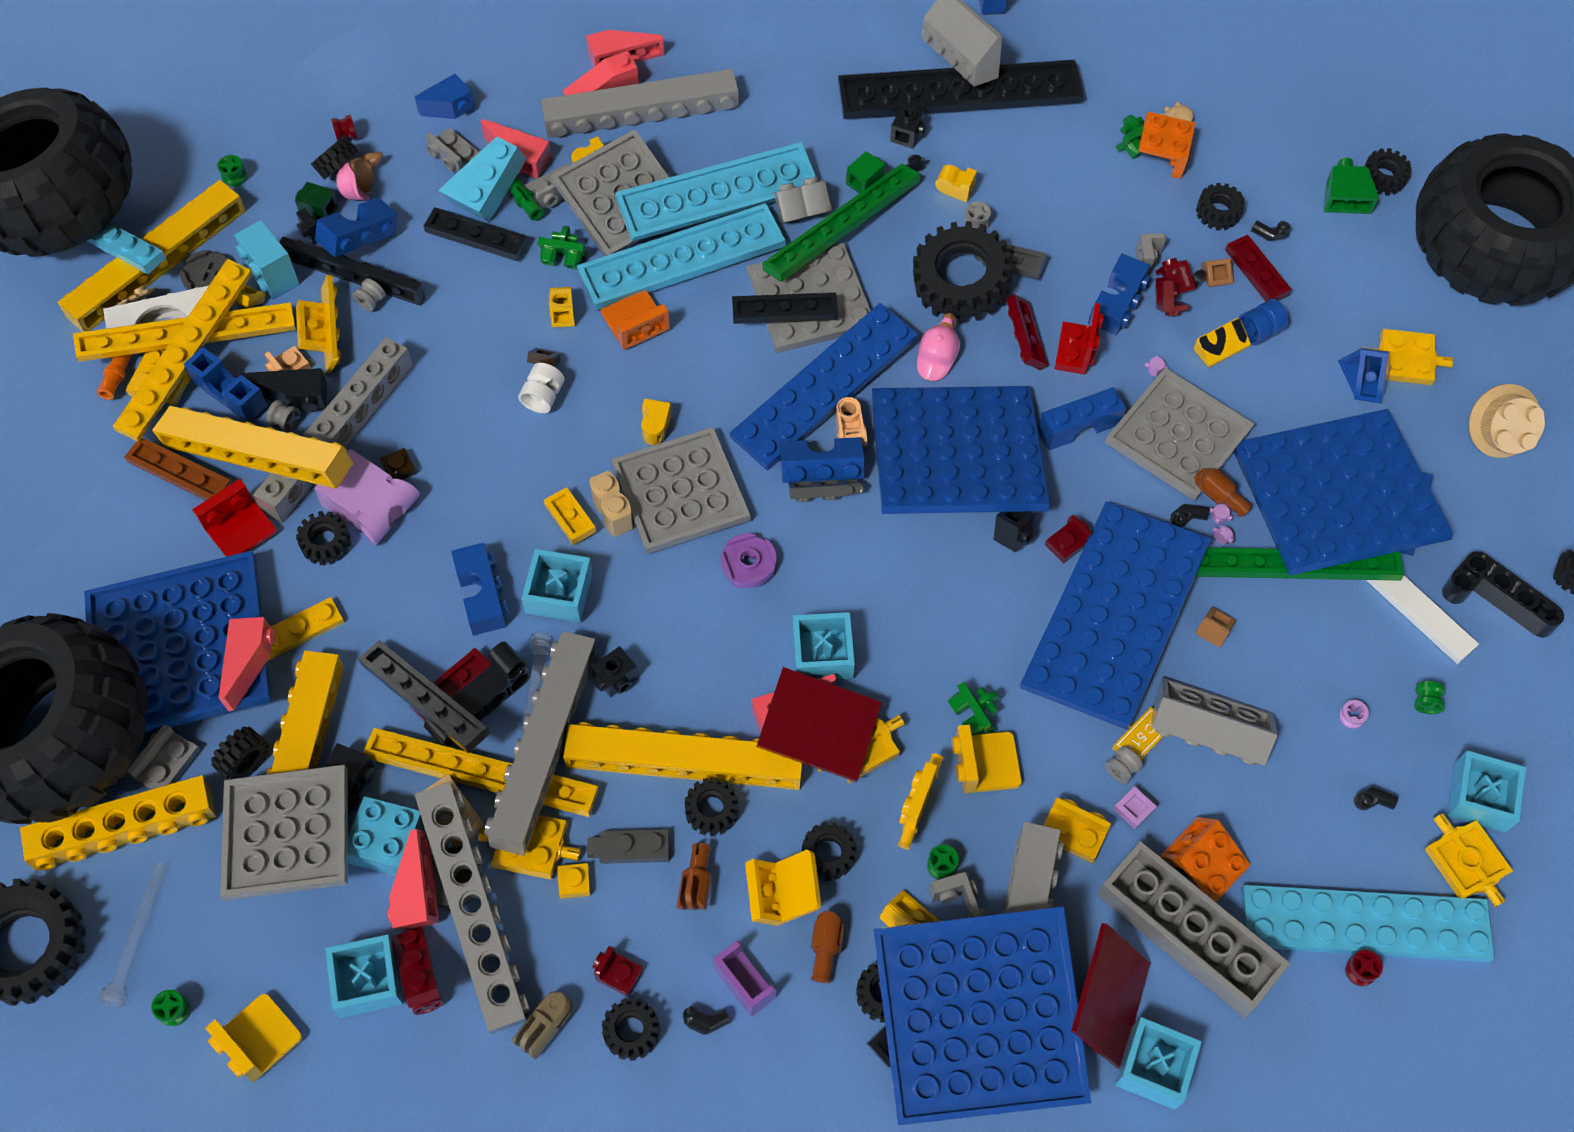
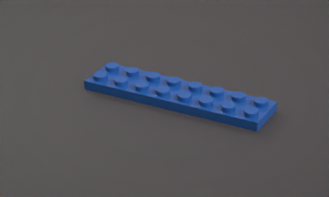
(820, 386)

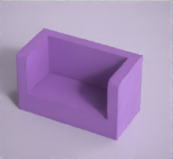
(743, 979)

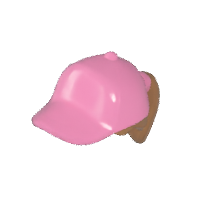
(357, 176)
(938, 349)

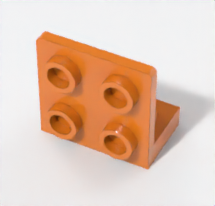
(1168, 139)
(636, 319)
(1207, 856)

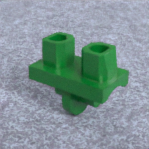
(1132, 140)
(562, 244)
(965, 699)

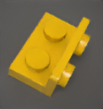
(1078, 829)

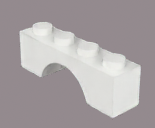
(154, 309)

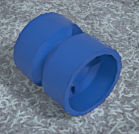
(1264, 320)

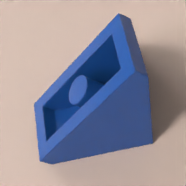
(1367, 373)

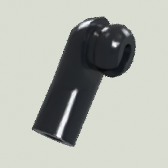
(1271, 233)
(1187, 512)
(1373, 796)
(704, 1023)

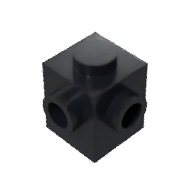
(907, 126)
(1014, 529)
(614, 672)

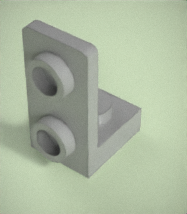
(949, 889)

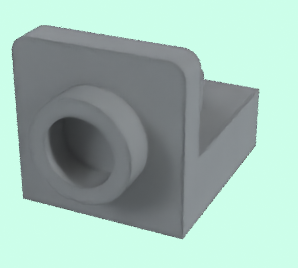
(1148, 247)

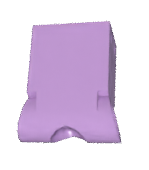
(368, 498)

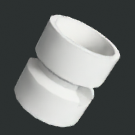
(541, 388)

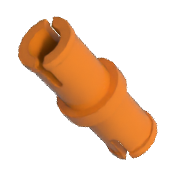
(113, 375)

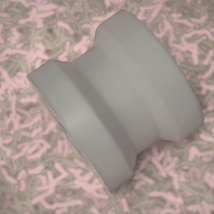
(978, 210)
(368, 295)
(283, 416)
(1123, 765)

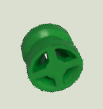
(232, 170)
(1430, 697)
(945, 856)
(165, 1003)

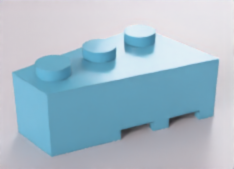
(485, 179)

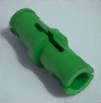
(525, 200)

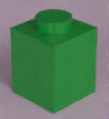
(864, 172)

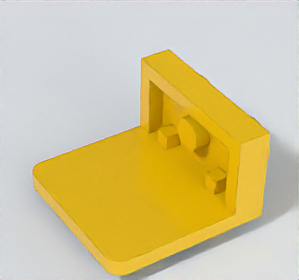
(985, 761)
(783, 888)
(254, 1038)

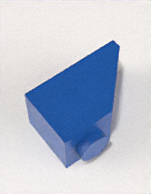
(445, 99)

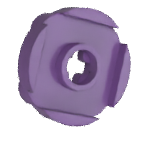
(748, 575)

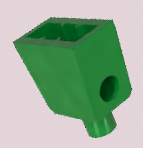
(1350, 189)

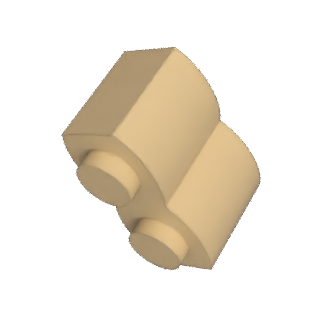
(611, 503)

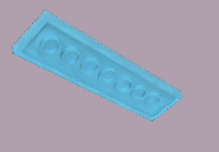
(711, 191)
(681, 256)
(1369, 921)

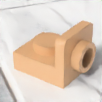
(288, 360)

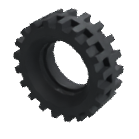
(966, 299)
(64, 939)

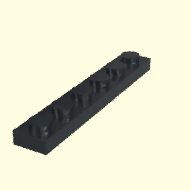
(353, 271)
(424, 696)

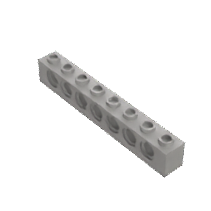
(340, 421)
(431, 805)

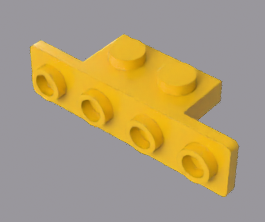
(318, 325)

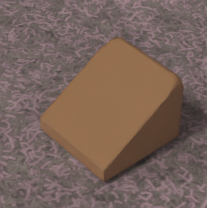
(1218, 272)
(1215, 626)

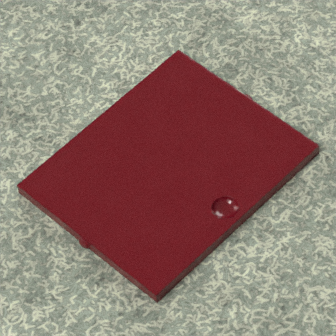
(819, 724)
(1110, 995)

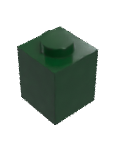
(316, 200)

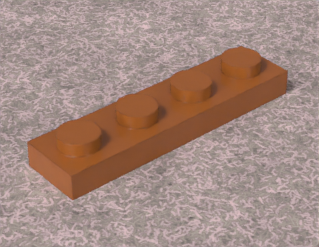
(175, 469)

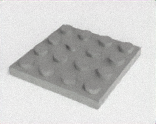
(592, 184)
(824, 274)
(1178, 432)
(680, 490)
(285, 832)

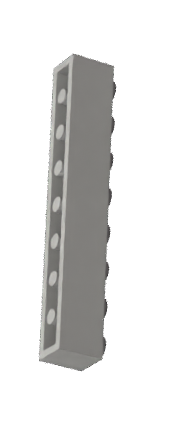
(640, 103)
(541, 744)

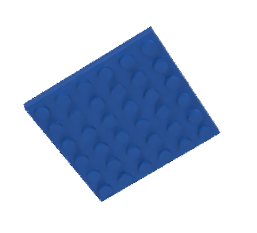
(958, 450)
(1341, 492)
(179, 631)
(981, 1016)

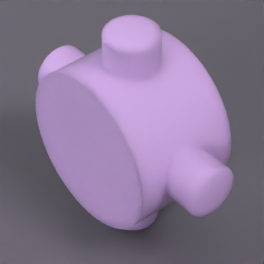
(1155, 366)
(1220, 514)
(1223, 535)

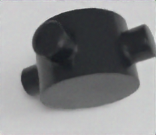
(915, 162)
(1199, 278)

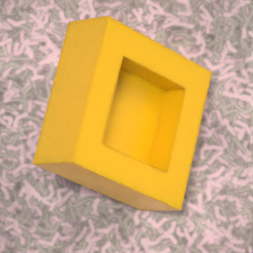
(249, 297)
(573, 881)

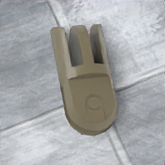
(543, 1023)

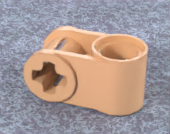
(852, 425)

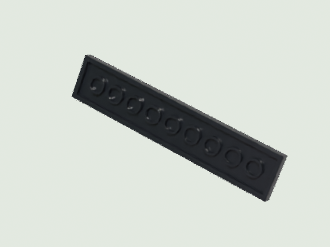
(949, 91)

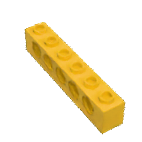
(40, 837)

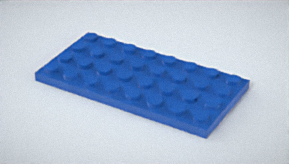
(1116, 615)

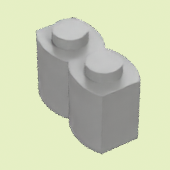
(802, 200)

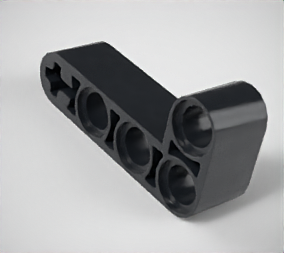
(1535, 614)
(489, 689)

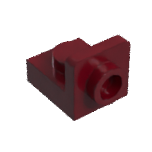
(1179, 273)
(1165, 294)
(1069, 539)
(616, 971)

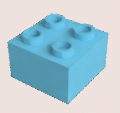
(266, 260)
(557, 585)
(823, 645)
(1486, 791)
(381, 835)
(363, 976)
(1158, 1063)

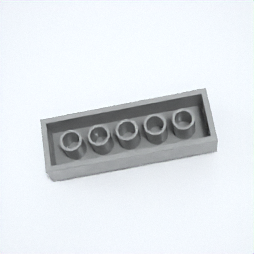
(1193, 929)

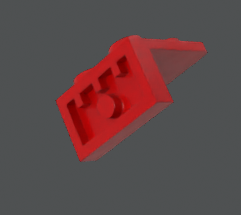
(1079, 344)
(234, 520)

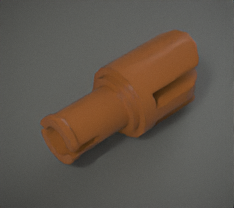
(1221, 490)
(695, 880)
(826, 944)

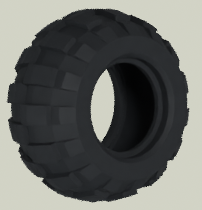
(59, 170)
(1477, 247)
(89, 726)

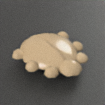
(1179, 111)
(140, 293)

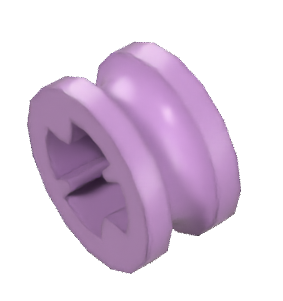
(1353, 706)

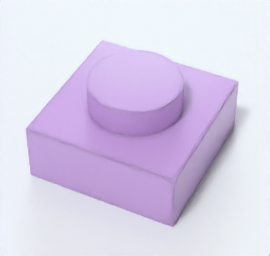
(1134, 808)

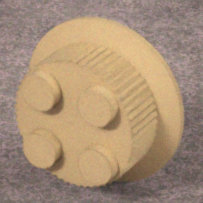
(1506, 421)

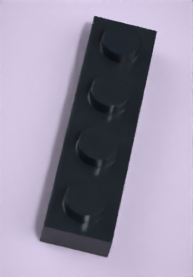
(475, 234)
(784, 308)

